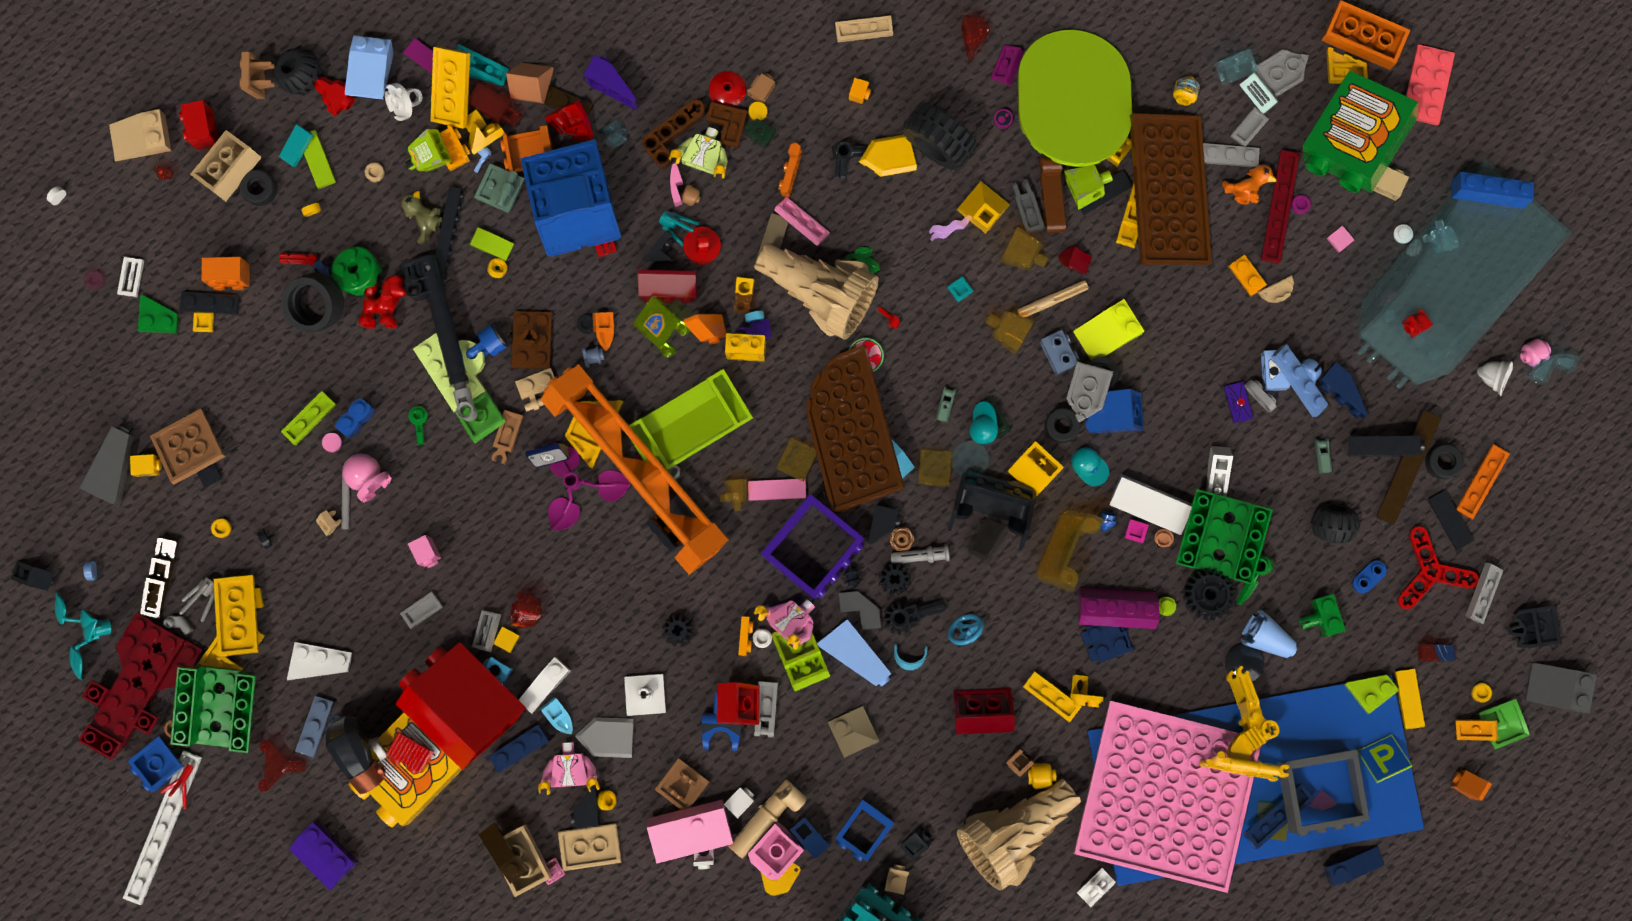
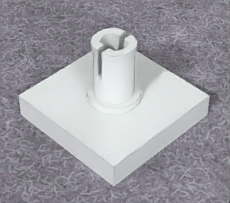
(645, 694)

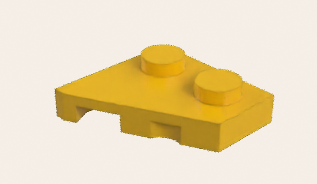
(1339, 66)

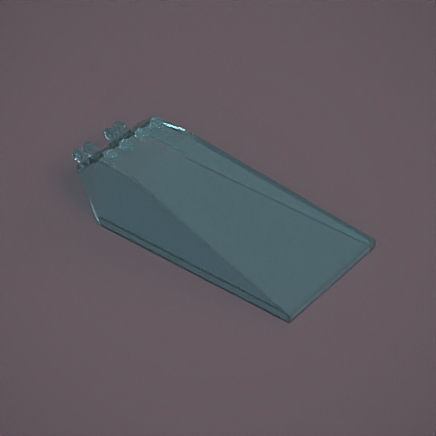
(1457, 288)

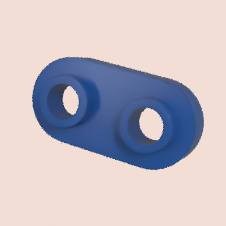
(1369, 576)

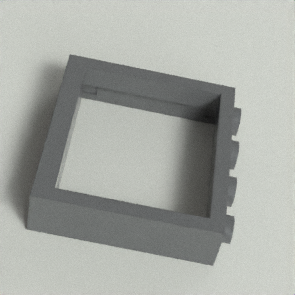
(1291, 801)

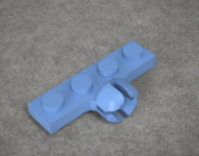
(1301, 378)

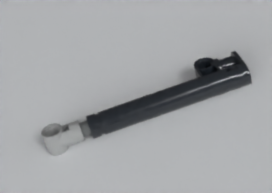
(426, 275)

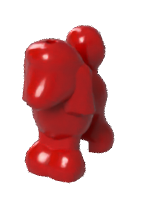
(385, 305)

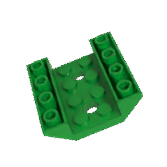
(1239, 540)
(200, 704)

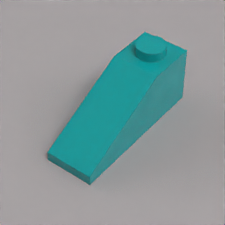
(484, 68)

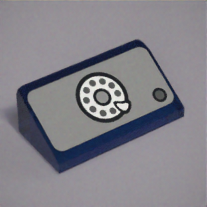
(548, 455)

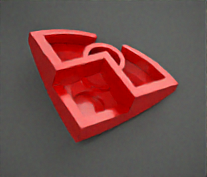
(572, 120)

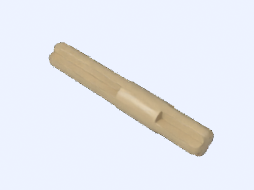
(1053, 299)

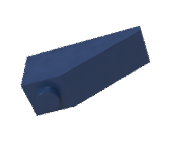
(1353, 866)

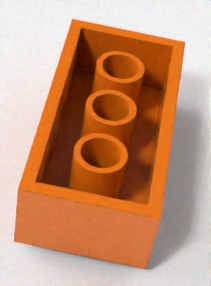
(1365, 35)

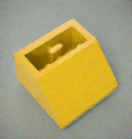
(1035, 468)

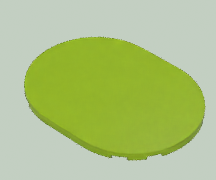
(1074, 98)

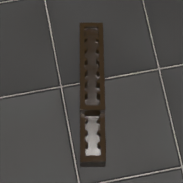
(1407, 470)

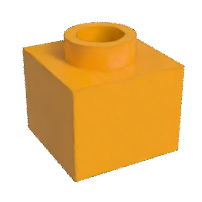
(859, 91)

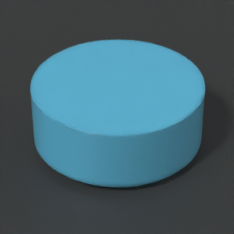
(754, 316)

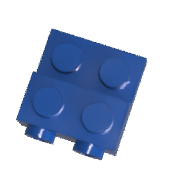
(155, 764)

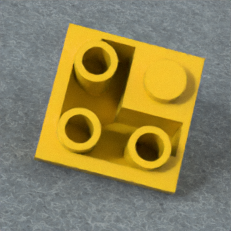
(983, 207)

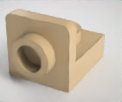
(896, 879)

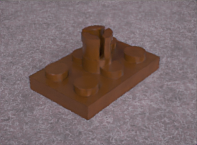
(531, 340)

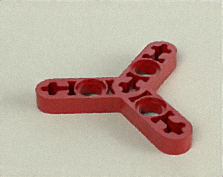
(1426, 579)

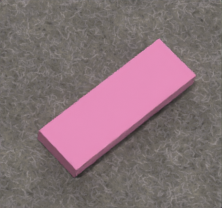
(801, 221)
(776, 489)

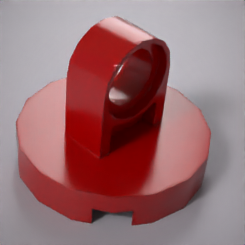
(701, 245)

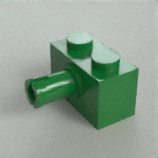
(1325, 615)

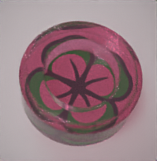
(94, 280)

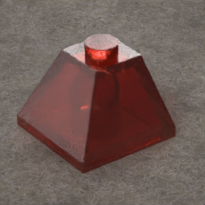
(974, 34)

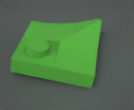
(1509, 722)

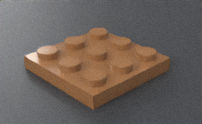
(187, 446)

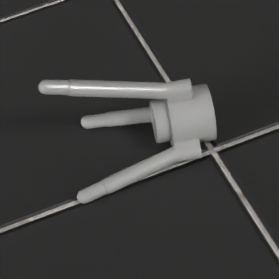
(206, 588)

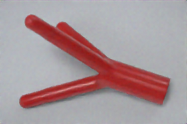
(181, 780)

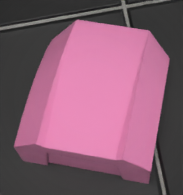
(775, 851)

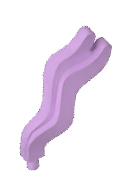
(945, 231)

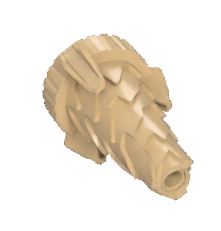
(834, 295)
(1002, 841)

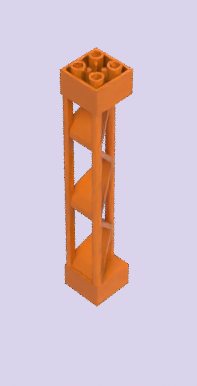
(651, 479)

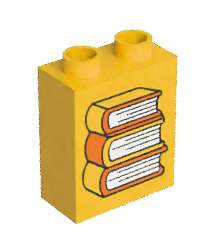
(402, 792)

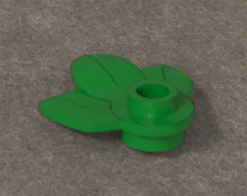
(863, 255)

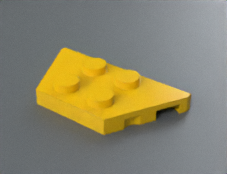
(582, 441)

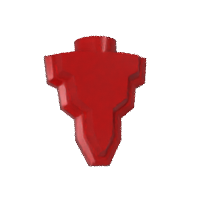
(334, 95)

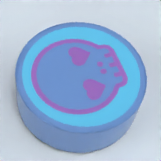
(90, 570)

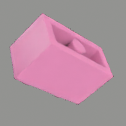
(424, 551)

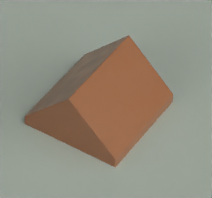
(529, 82)

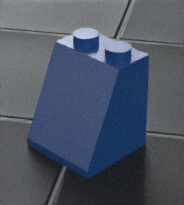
(1119, 414)

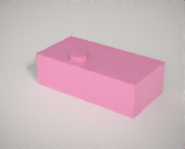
(689, 831)

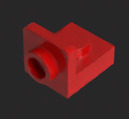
(1417, 323)

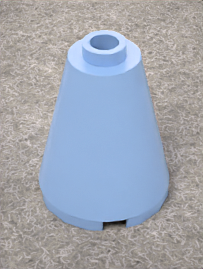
(1266, 635)

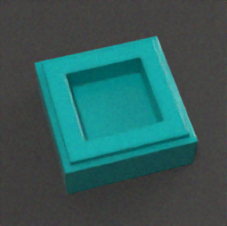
(960, 289)

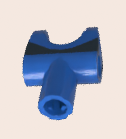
(710, 727)

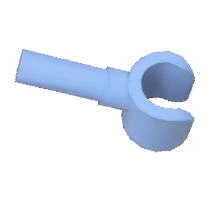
(484, 156)

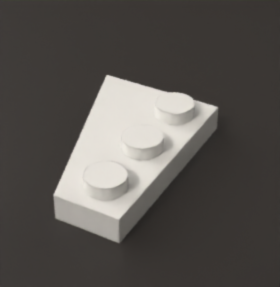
(317, 661)

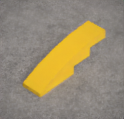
(1128, 229)

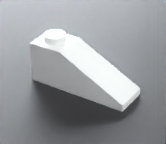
(1219, 470)
(544, 684)

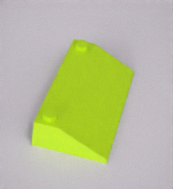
(692, 420)

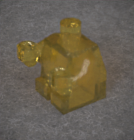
(735, 493)

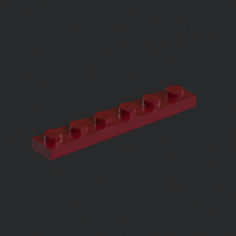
(1280, 207)

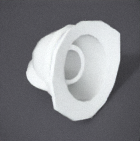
(1496, 374)

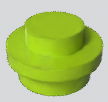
(1167, 606)

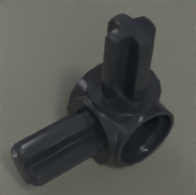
(841, 160)

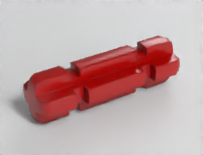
(298, 258)

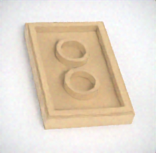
(589, 847)

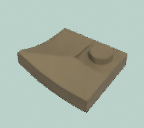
(853, 731)

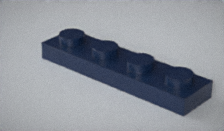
(1275, 819)

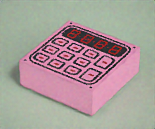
(555, 869)

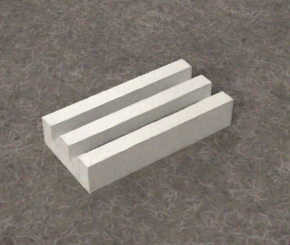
(137, 279)

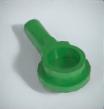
(418, 417)

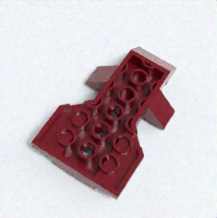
(126, 704)

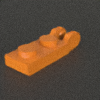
(790, 170)

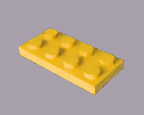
(450, 86)
(236, 615)

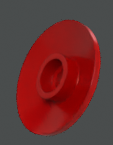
(731, 97)

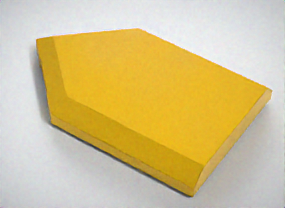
(889, 156)

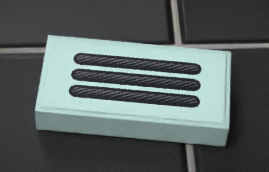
(1259, 93)

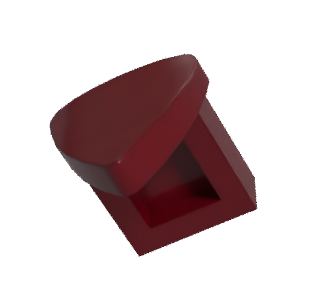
(1075, 259)

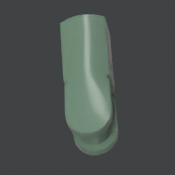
(945, 407)
(1323, 459)

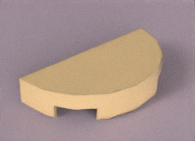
(1279, 291)

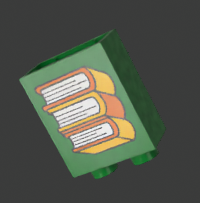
(1359, 133)

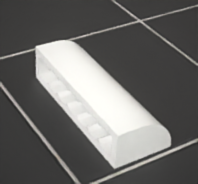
(1151, 504)

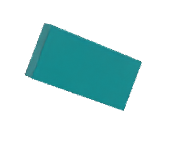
(296, 145)

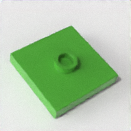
(487, 420)

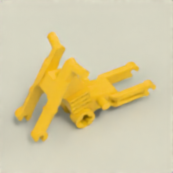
(1255, 734)

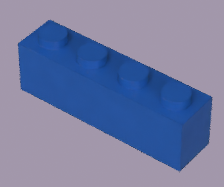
(1492, 190)

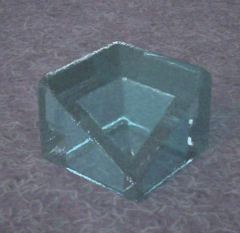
(614, 134)

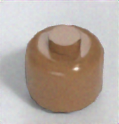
(690, 195)

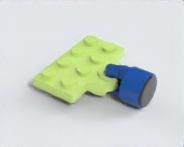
(473, 355)

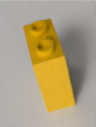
(749, 348)

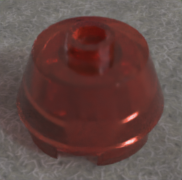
(525, 611)

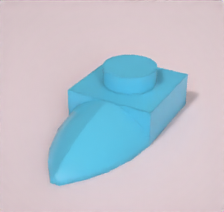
(557, 716)

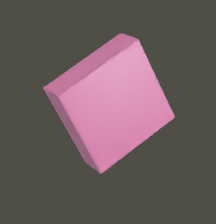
(1340, 239)

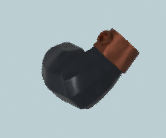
(350, 749)

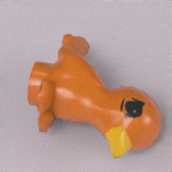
(1247, 189)

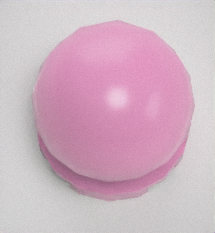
(363, 474)

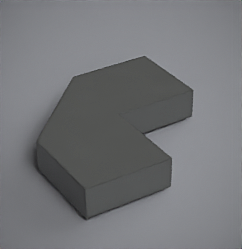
(857, 602)

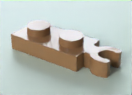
(507, 435)

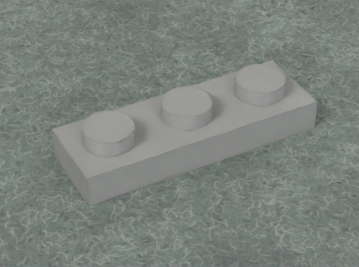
(1231, 155)
(1484, 593)

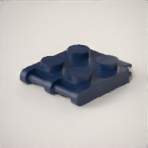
(1106, 642)

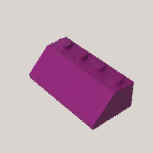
(1118, 608)

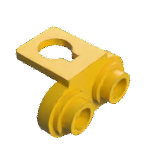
(1082, 698)

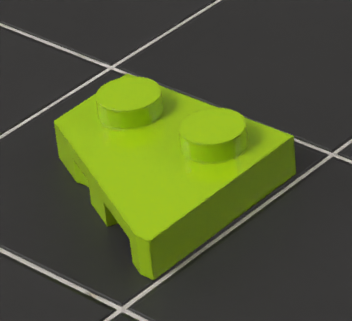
(1372, 691)

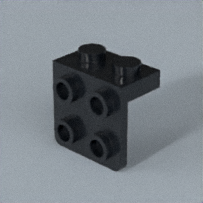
(657, 526)

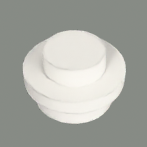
(1403, 234)
(762, 638)

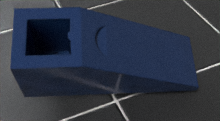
(1342, 386)

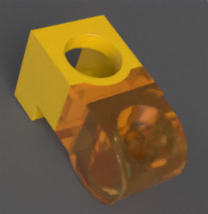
(743, 295)

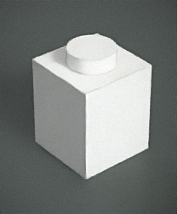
(740, 801)

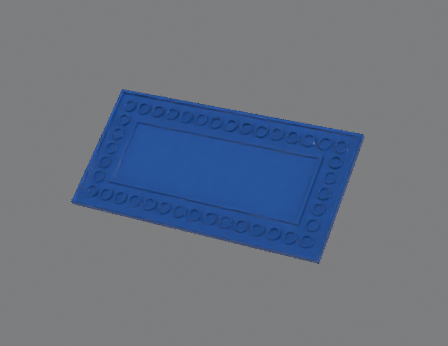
(1314, 725)

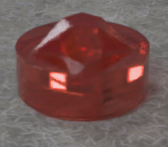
(163, 173)

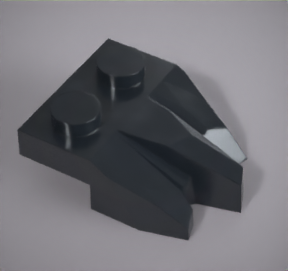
(1536, 627)

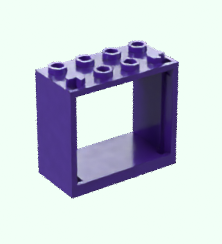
(843, 562)

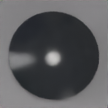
(1245, 656)

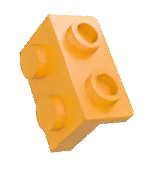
(457, 151)

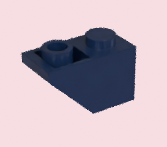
(809, 837)

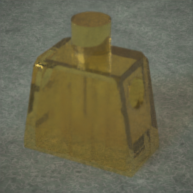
(1023, 251)
(1009, 330)

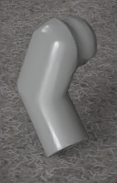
(178, 622)

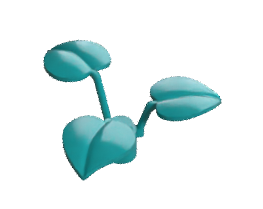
(90, 627)

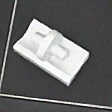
(1096, 887)

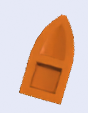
(604, 327)

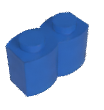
(351, 422)

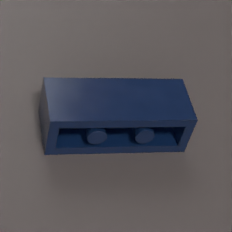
(519, 748)

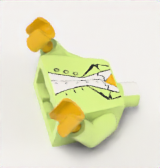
(702, 153)

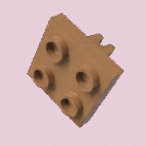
(253, 75)
(682, 785)

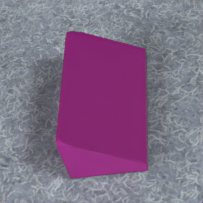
(1007, 65)

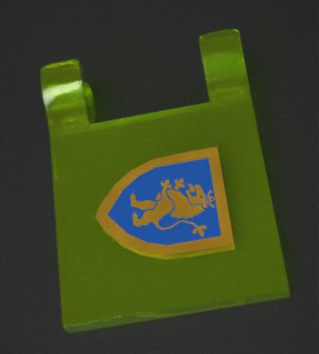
(658, 324)

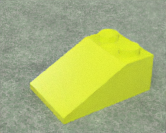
(1109, 330)

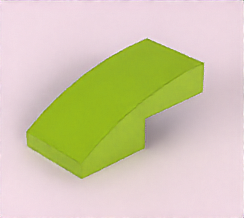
(491, 244)

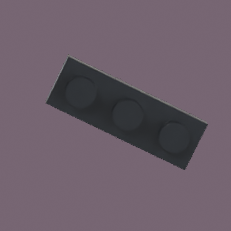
(209, 303)

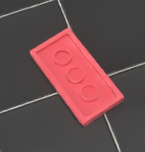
(1430, 82)

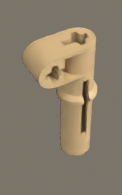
(785, 796)

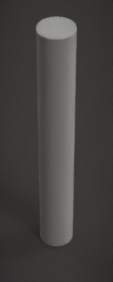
(345, 505)

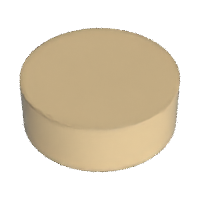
(374, 172)

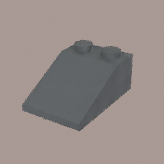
(1561, 688)

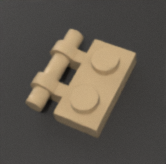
(533, 385)

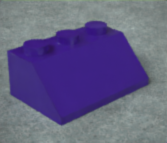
(323, 855)

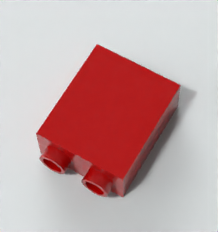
(458, 704)

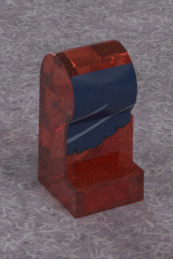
(1436, 653)

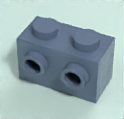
(1059, 352)

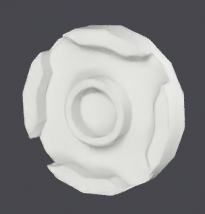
(398, 100)

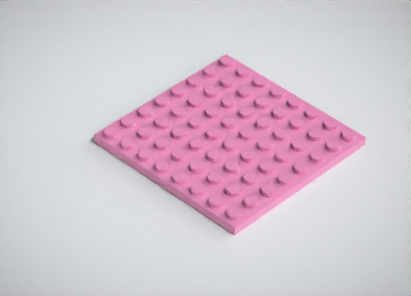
(1157, 805)

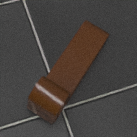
(676, 130)
(1052, 195)

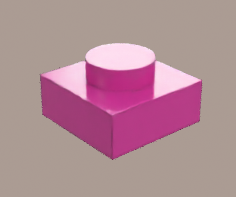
(1136, 531)

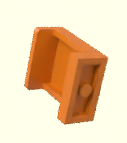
(524, 145)

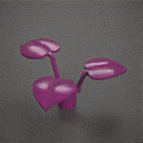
(564, 513)

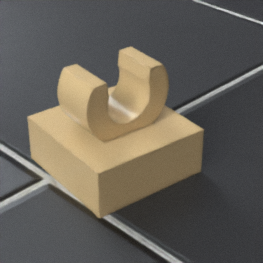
(326, 522)

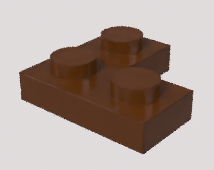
(732, 120)

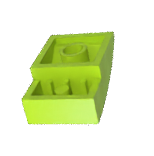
(803, 664)

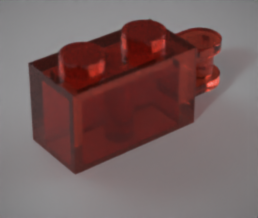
(492, 104)

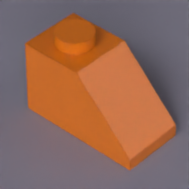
(707, 327)
(1470, 785)

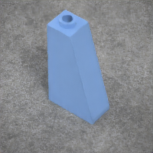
(852, 650)

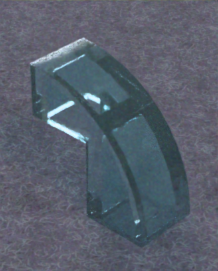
(1542, 371)

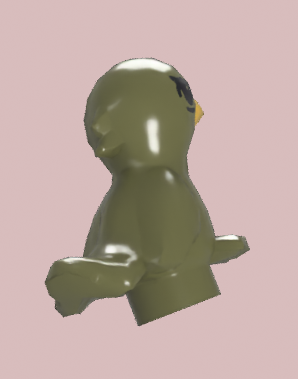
(427, 219)

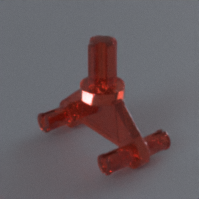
(276, 766)

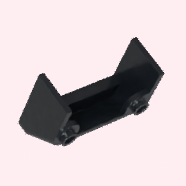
(997, 499)

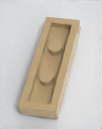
(864, 29)

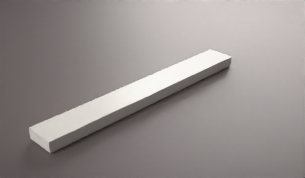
(159, 834)

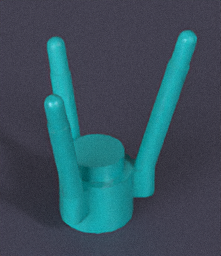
(671, 220)

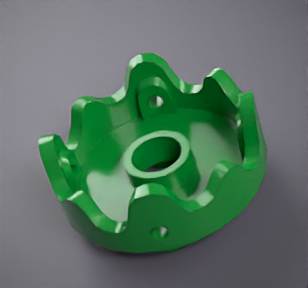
(365, 275)

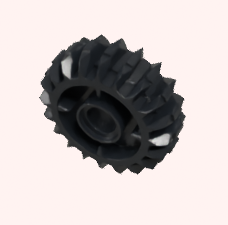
(1217, 586)

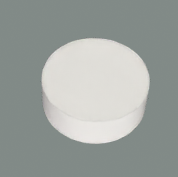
(56, 195)
(378, 749)

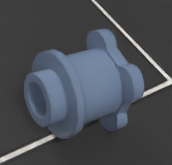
(593, 356)

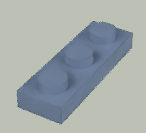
(314, 726)

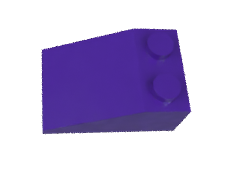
(604, 78)

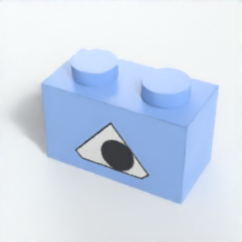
(1271, 375)

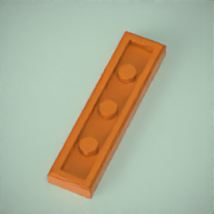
(1482, 481)

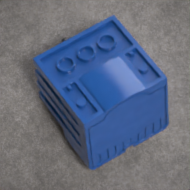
(570, 198)

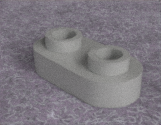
(1266, 401)

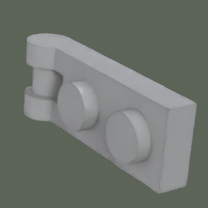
(767, 708)

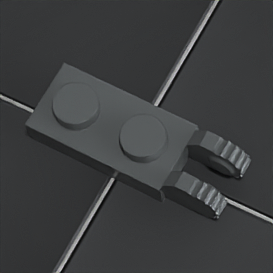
(1028, 208)

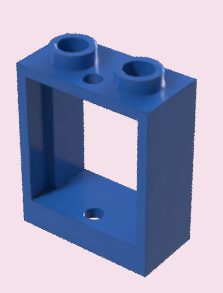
(858, 854)

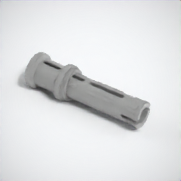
(930, 554)

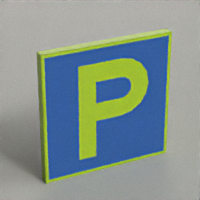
(1384, 758)

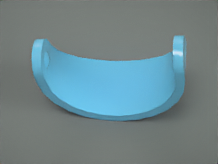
(908, 666)

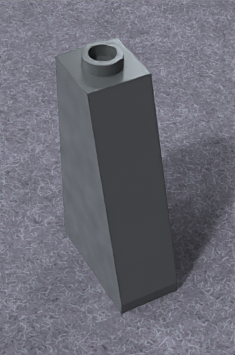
(110, 467)

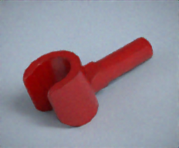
(893, 322)

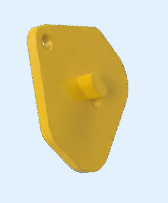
(783, 884)

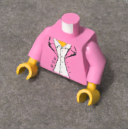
(789, 620)
(569, 770)

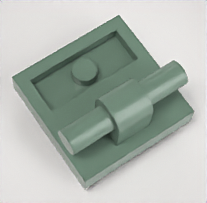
(499, 188)

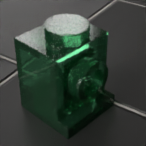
(763, 138)

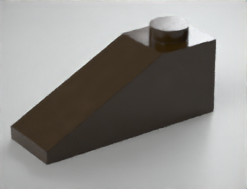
(503, 853)

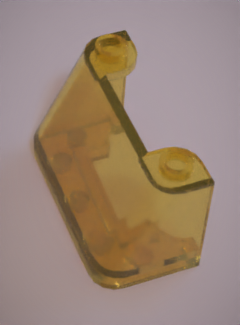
(1054, 562)

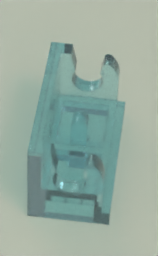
(1236, 67)

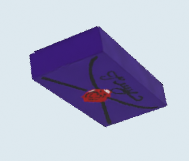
(1238, 402)

